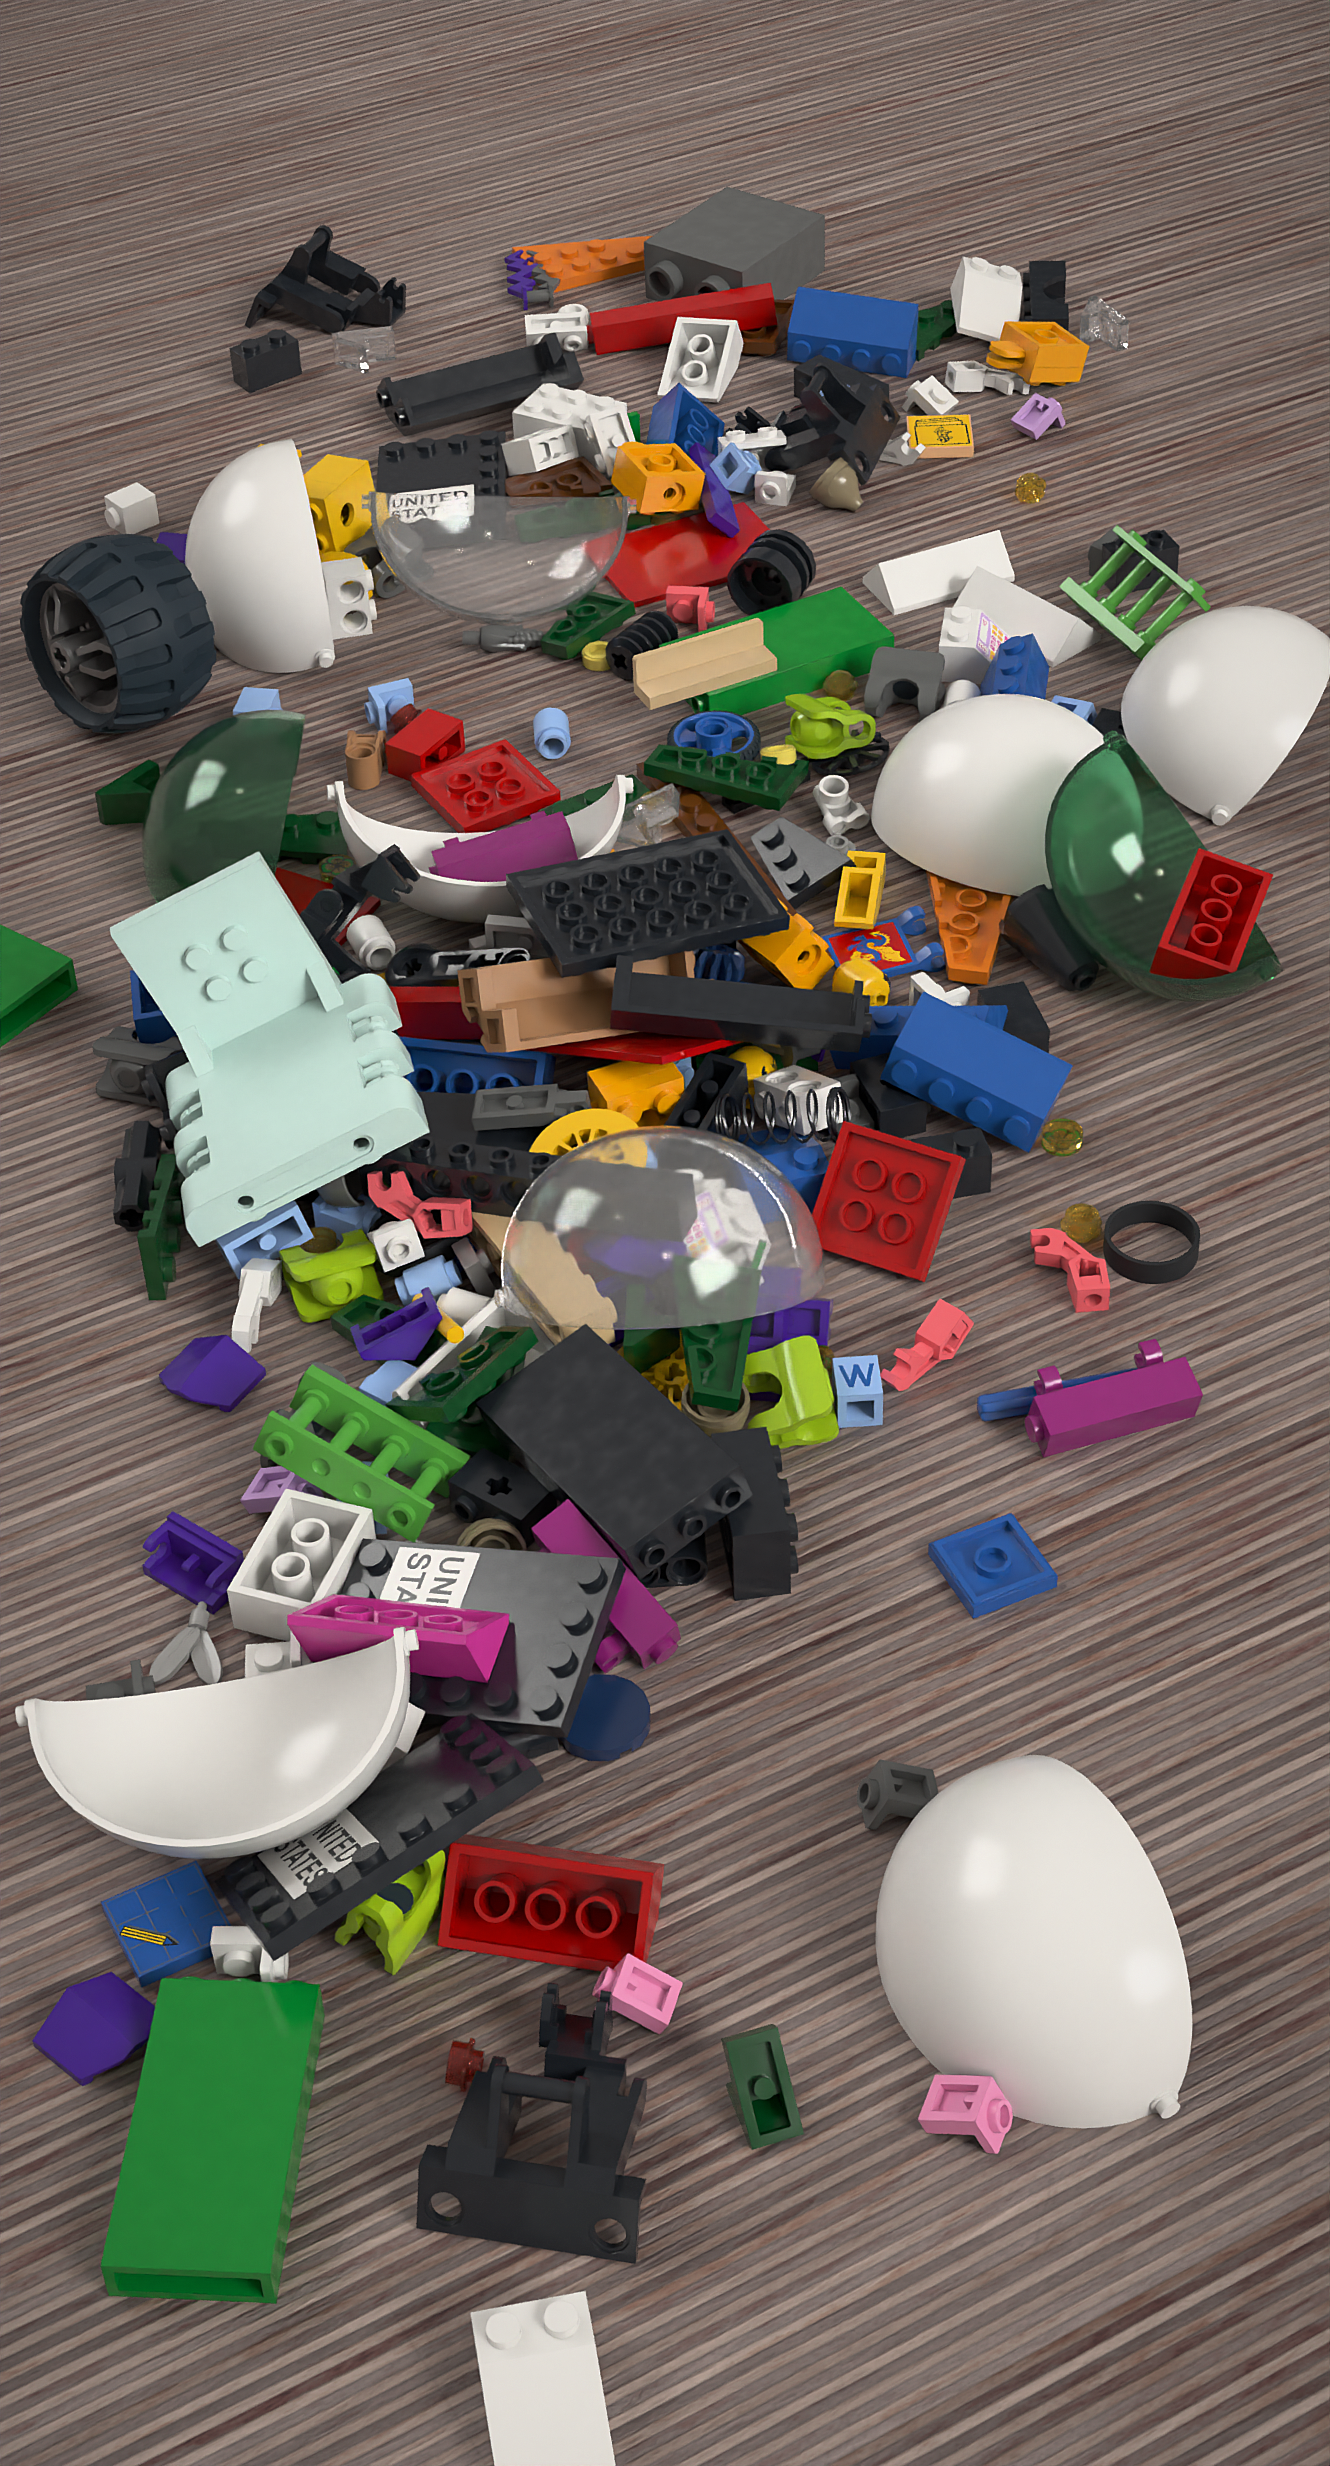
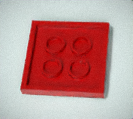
(485, 788)
(885, 1200)

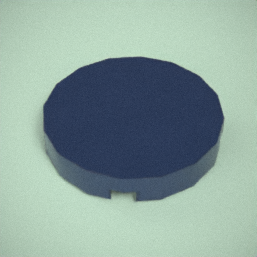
(608, 1719)

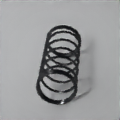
(720, 1121)

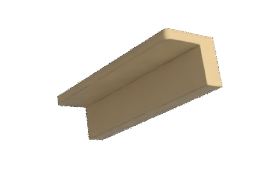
(702, 664)

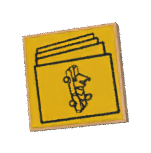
(941, 435)

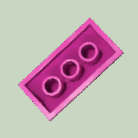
(449, 1638)

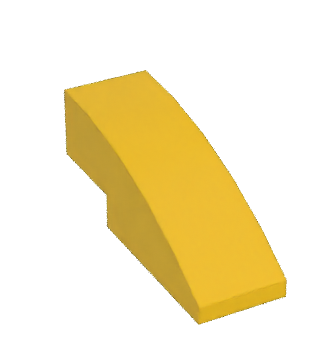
(861, 890)

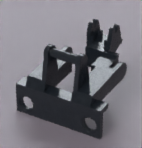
(323, 309)
(833, 426)
(335, 907)
(537, 2201)

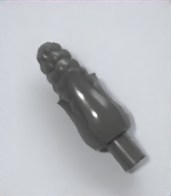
(503, 638)

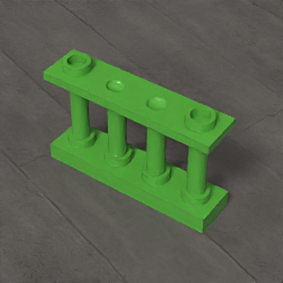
(1105, 609)
(376, 1430)

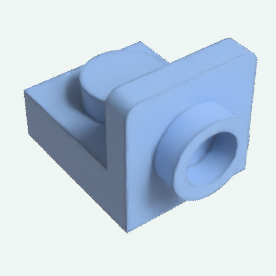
(386, 701)

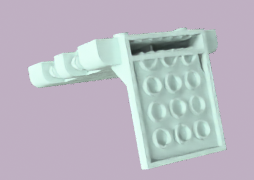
(284, 1060)

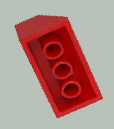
(1211, 918)
(548, 1903)

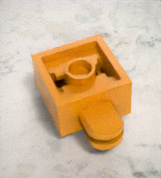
(1039, 352)
(657, 477)
(792, 955)
(637, 1090)

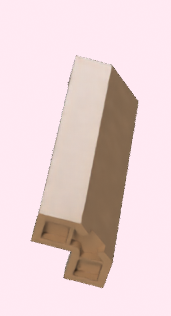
(535, 1007)

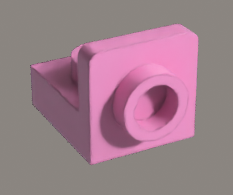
(640, 1992)
(967, 2108)

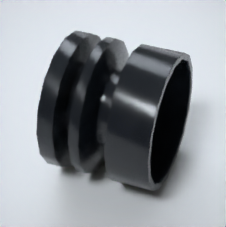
(771, 572)

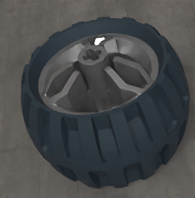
(117, 633)

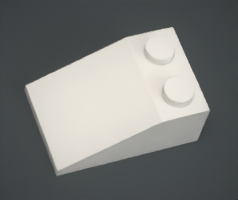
(985, 298)
(702, 357)
(542, 2384)

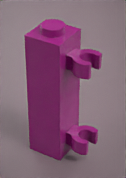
(506, 851)
(1112, 1405)
(636, 1618)

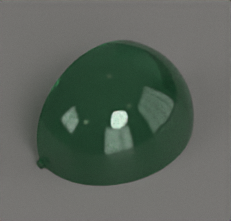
(221, 799)
(1118, 868)

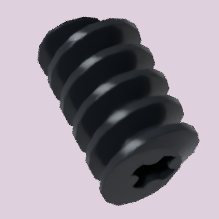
(641, 636)

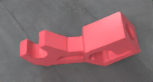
(401, 1203)
(1086, 1274)
(934, 1341)

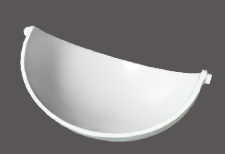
(261, 563)
(1225, 703)
(976, 789)
(592, 831)
(228, 1760)
(1037, 1947)

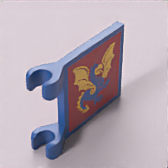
(887, 945)

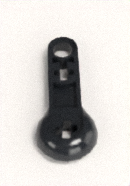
(429, 967)

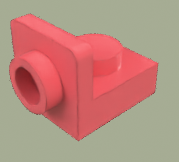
(690, 605)

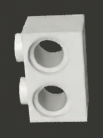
(540, 450)
(349, 597)
(799, 1082)

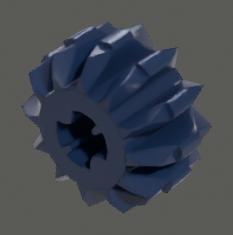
(719, 963)

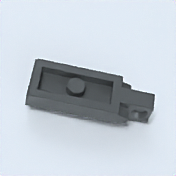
(525, 1106)

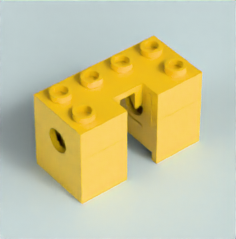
(336, 500)

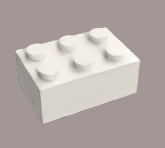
(559, 406)
(297, 1561)

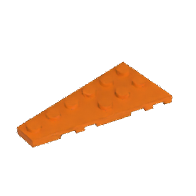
(588, 260)
(968, 927)

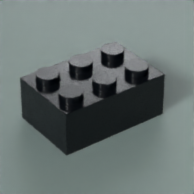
(760, 1529)

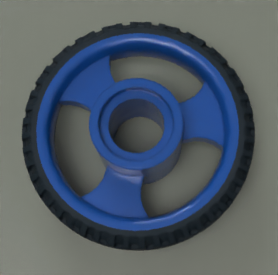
(715, 733)

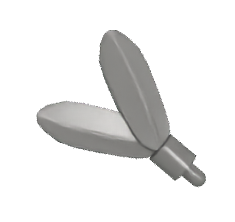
(192, 1642)

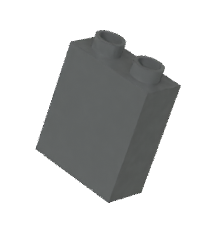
(735, 244)

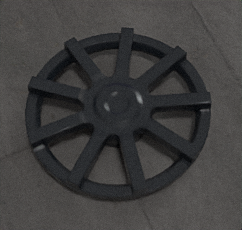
(853, 758)

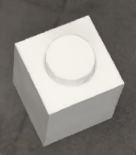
(131, 509)

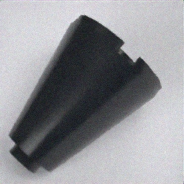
(1045, 939)

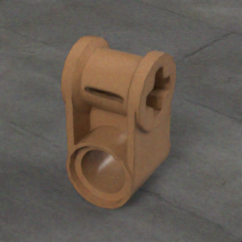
(365, 759)

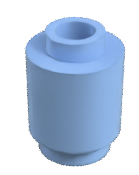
(551, 733)
(434, 1273)

